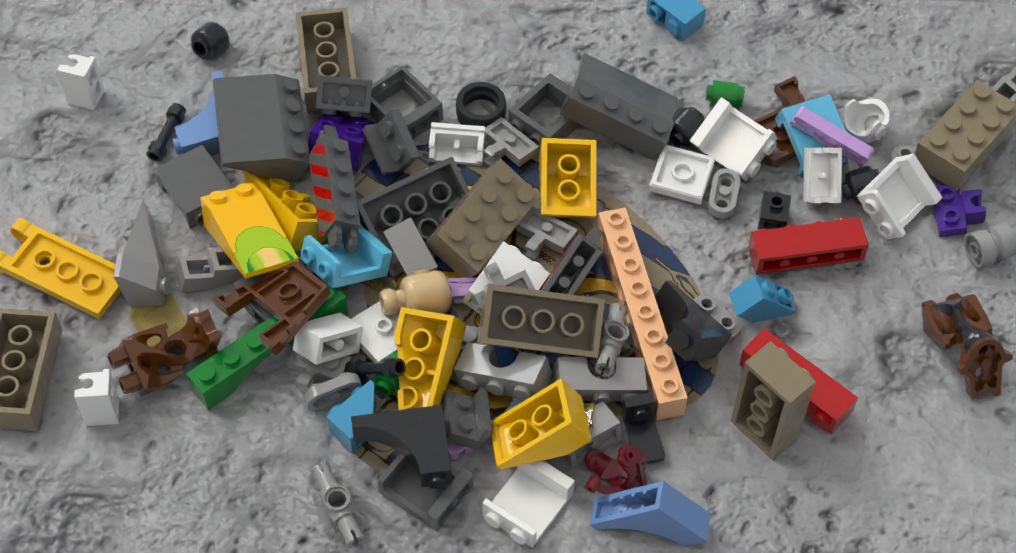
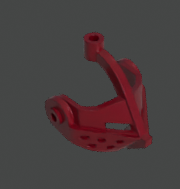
(629, 465)

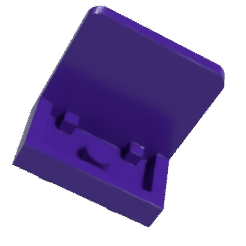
(348, 129)

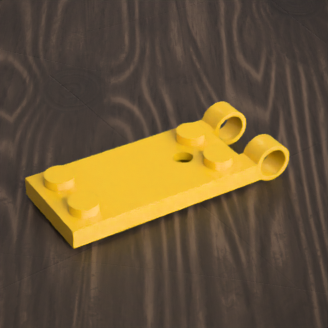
(71, 275)

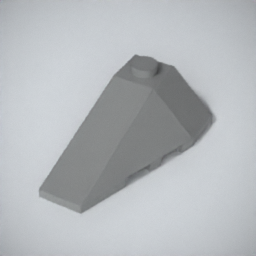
(139, 263)

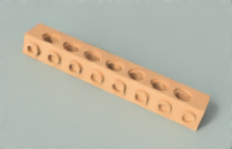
(643, 314)

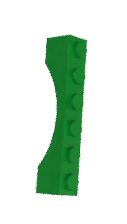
(225, 370)

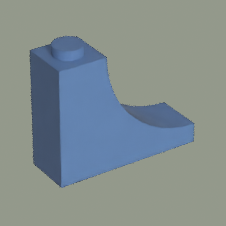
(200, 129)
(655, 510)

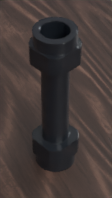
(157, 149)
(390, 367)

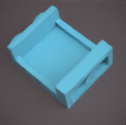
(821, 106)
(343, 268)

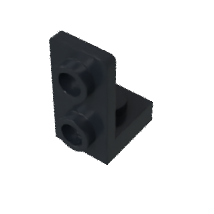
(641, 426)

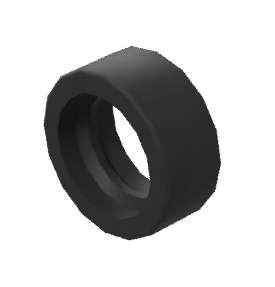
(479, 91)

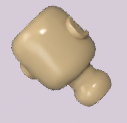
(419, 291)

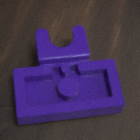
(958, 210)

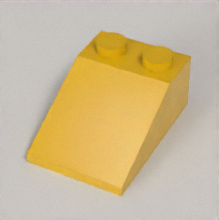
(567, 178)
(541, 427)

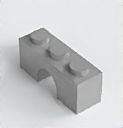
(522, 379)
(626, 381)

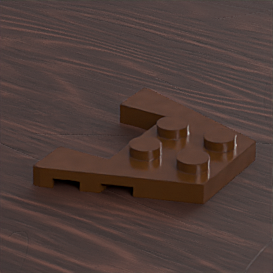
(789, 95)
(287, 294)

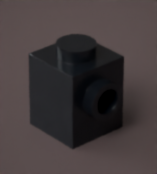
(774, 210)

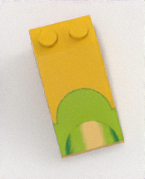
(247, 230)

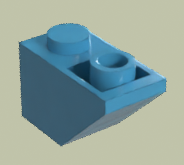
(677, 16)
(761, 300)
(361, 402)

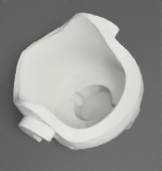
(867, 119)

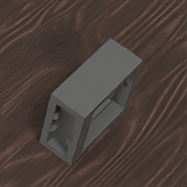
(394, 81)
(556, 92)

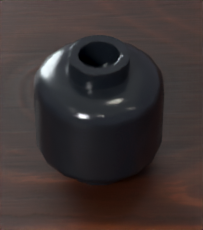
(210, 41)
(685, 125)
(856, 181)

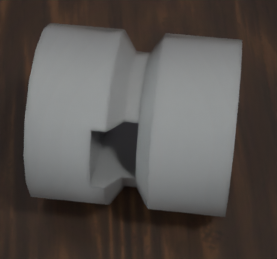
(990, 244)

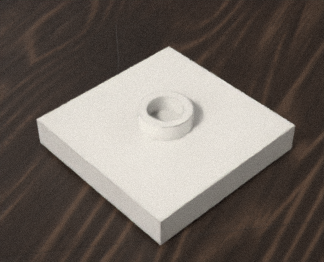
(682, 174)
(377, 332)

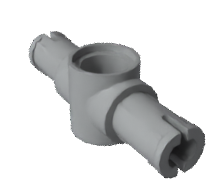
(612, 339)
(341, 516)

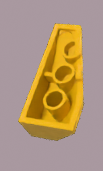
(290, 208)
(430, 350)

